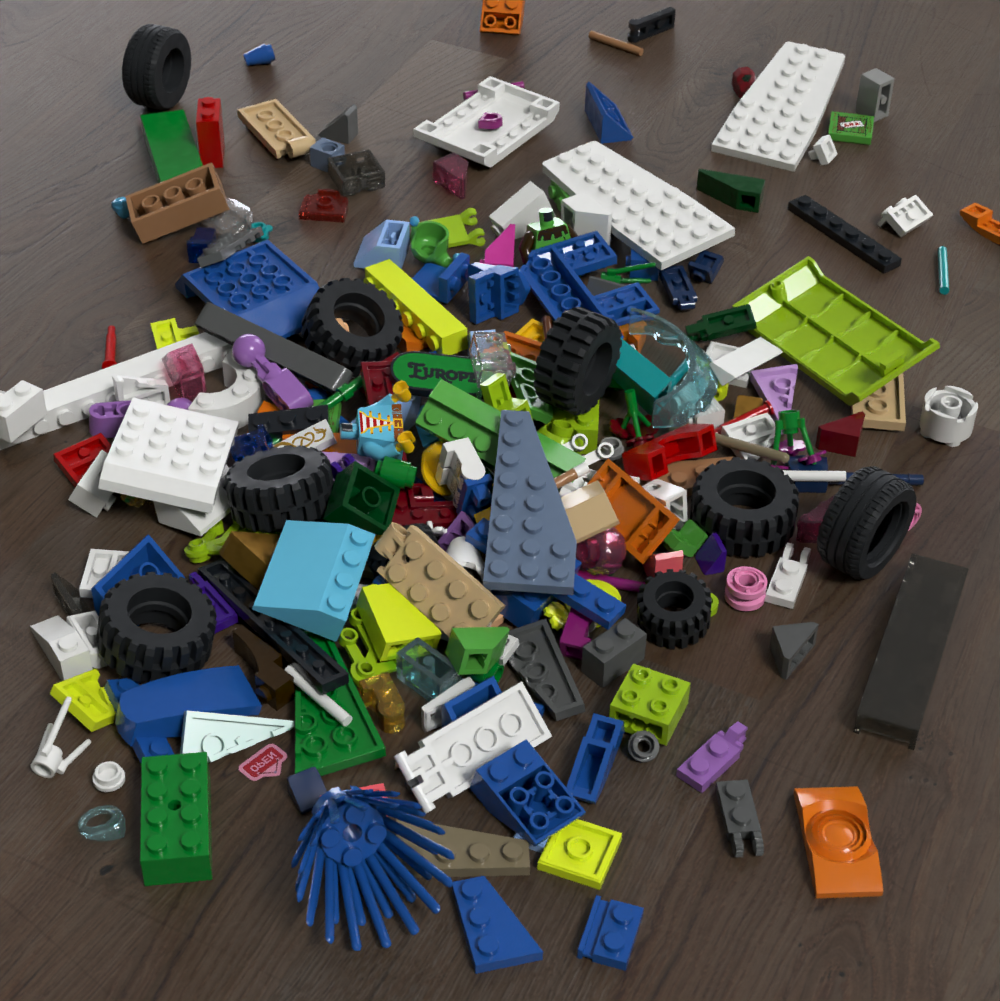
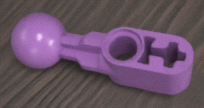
(278, 383)
(108, 416)

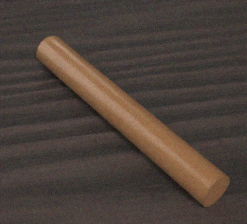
(616, 43)

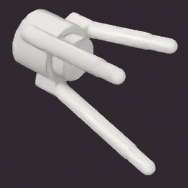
(49, 756)

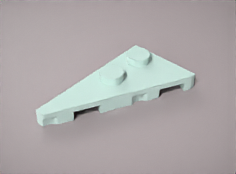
(226, 733)

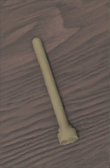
(748, 447)

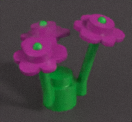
(789, 422)

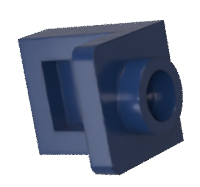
(705, 266)

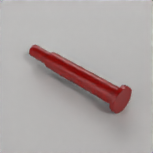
(110, 348)
(766, 407)

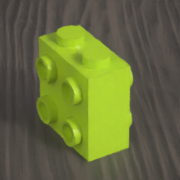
(650, 702)

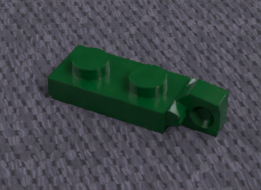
(722, 324)

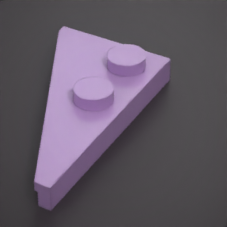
(776, 386)

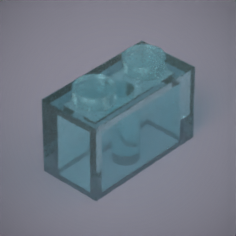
(425, 669)

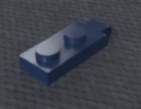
(678, 287)

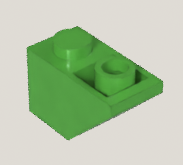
(476, 648)

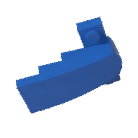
(157, 708)

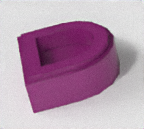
(490, 121)

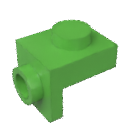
(687, 539)

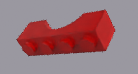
(652, 458)

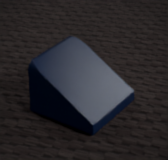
(305, 789)

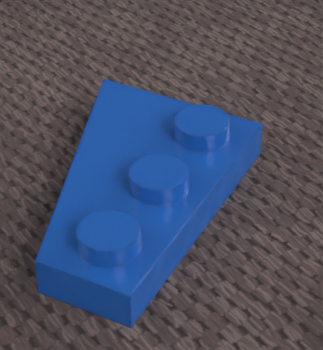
(491, 928)

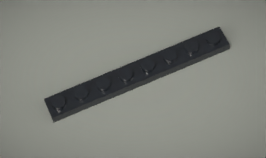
(285, 638)

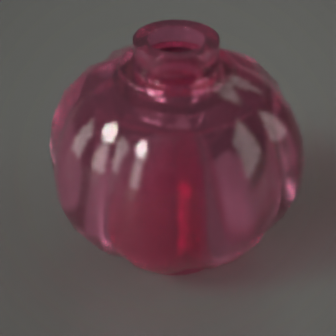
(604, 548)

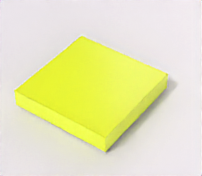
(580, 853)

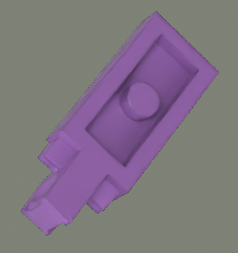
(713, 758)

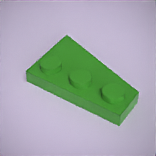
(525, 389)

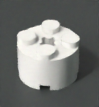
(948, 415)

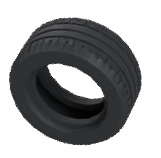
(866, 522)

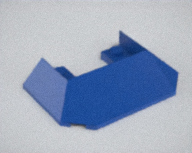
(556, 284)

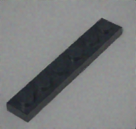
(844, 234)

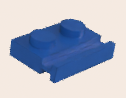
(610, 933)

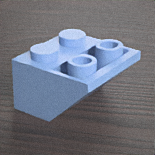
(385, 242)

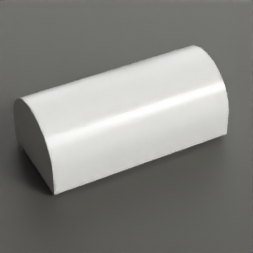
(86, 625)

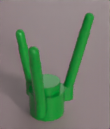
(613, 274)

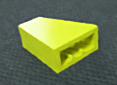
(393, 620)

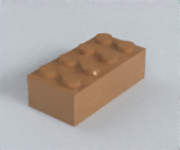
(177, 203)

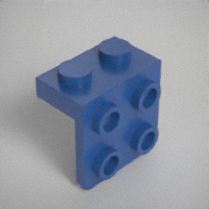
(444, 282)

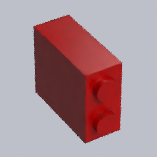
(210, 131)

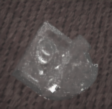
(234, 220)

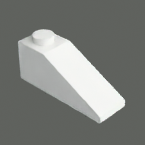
(63, 647)

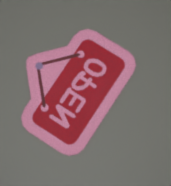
(264, 763)

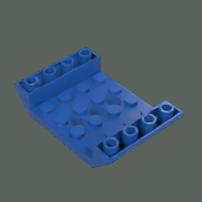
(256, 286)

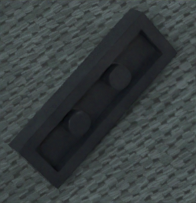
(288, 421)

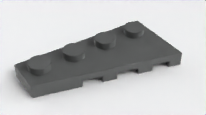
(227, 245)
(545, 671)

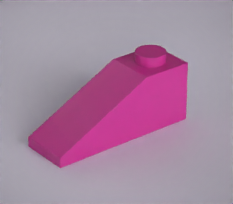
(502, 249)

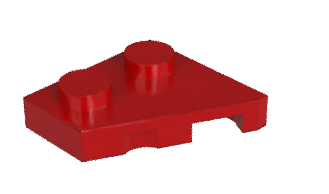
(78, 458)

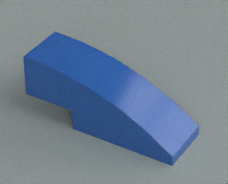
(595, 758)

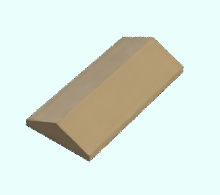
(589, 511)

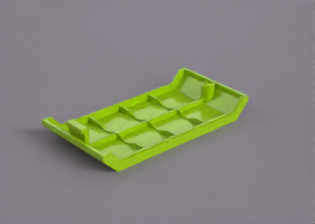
(832, 333)

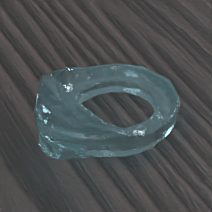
(109, 831)

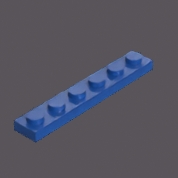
(586, 597)

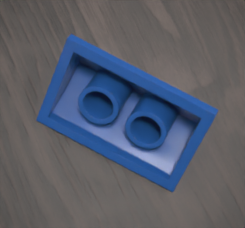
(605, 117)
(139, 560)

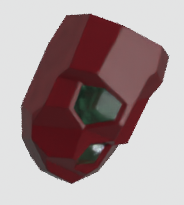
(742, 80)

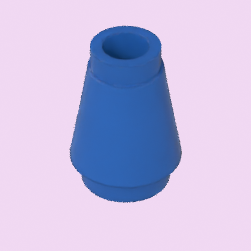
(260, 55)

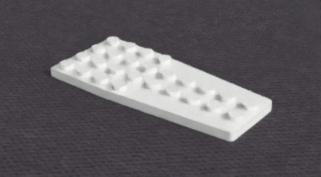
(782, 107)
(645, 210)

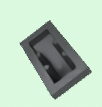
(343, 127)
(791, 644)

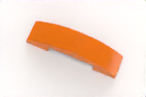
(981, 221)

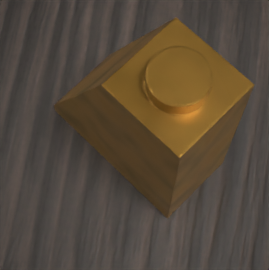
(250, 554)

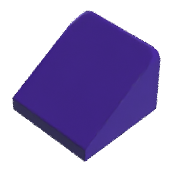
(712, 555)

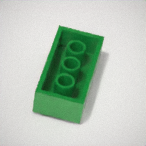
(175, 819)

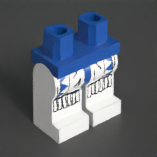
(464, 476)

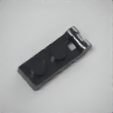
(651, 24)

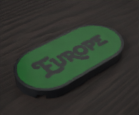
(425, 370)

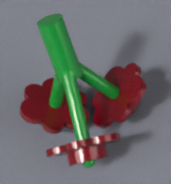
(623, 429)

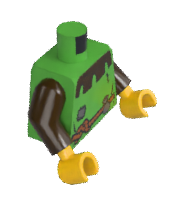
(544, 233)

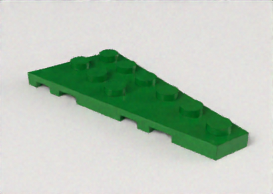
(324, 740)

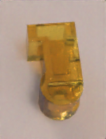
(384, 697)

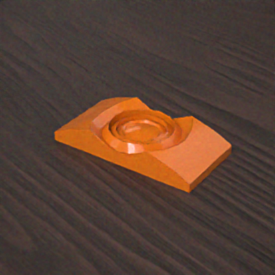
(641, 516)
(838, 842)

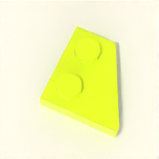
(89, 700)

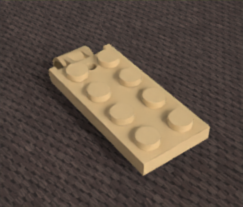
(277, 129)
(884, 407)
(435, 581)

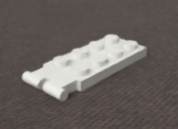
(455, 751)

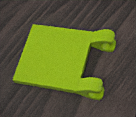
(457, 232)

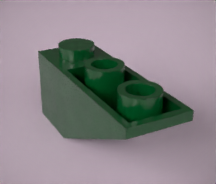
(731, 189)

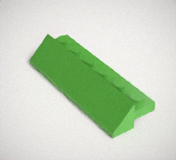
(458, 415)

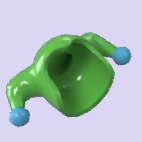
(430, 242)

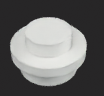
(108, 777)

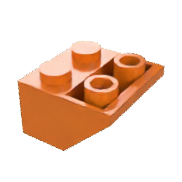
(502, 16)

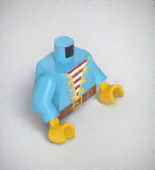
(380, 427)

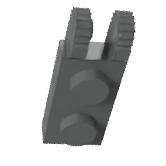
(739, 816)

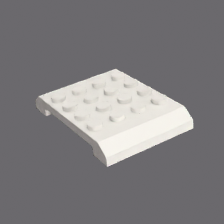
(522, 115)
(169, 455)

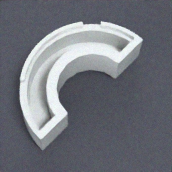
(237, 401)

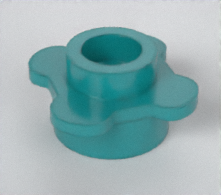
(266, 229)

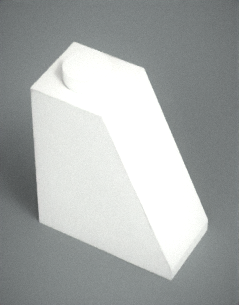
(520, 210)

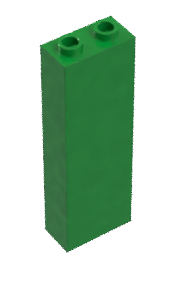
(170, 144)

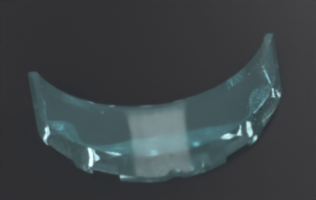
(698, 386)

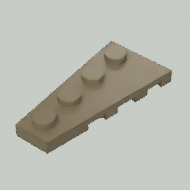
(473, 852)

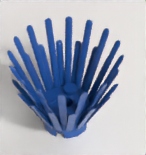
(355, 839)

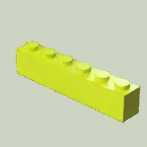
(419, 309)

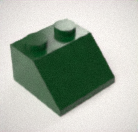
(362, 499)

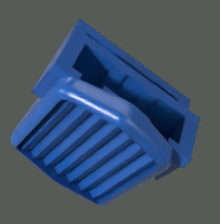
(495, 291)

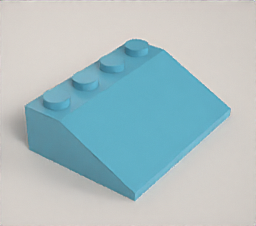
(314, 575)

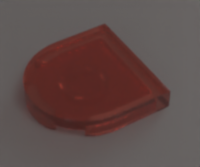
(324, 206)

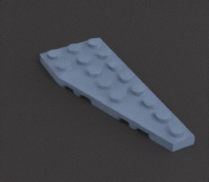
(529, 529)

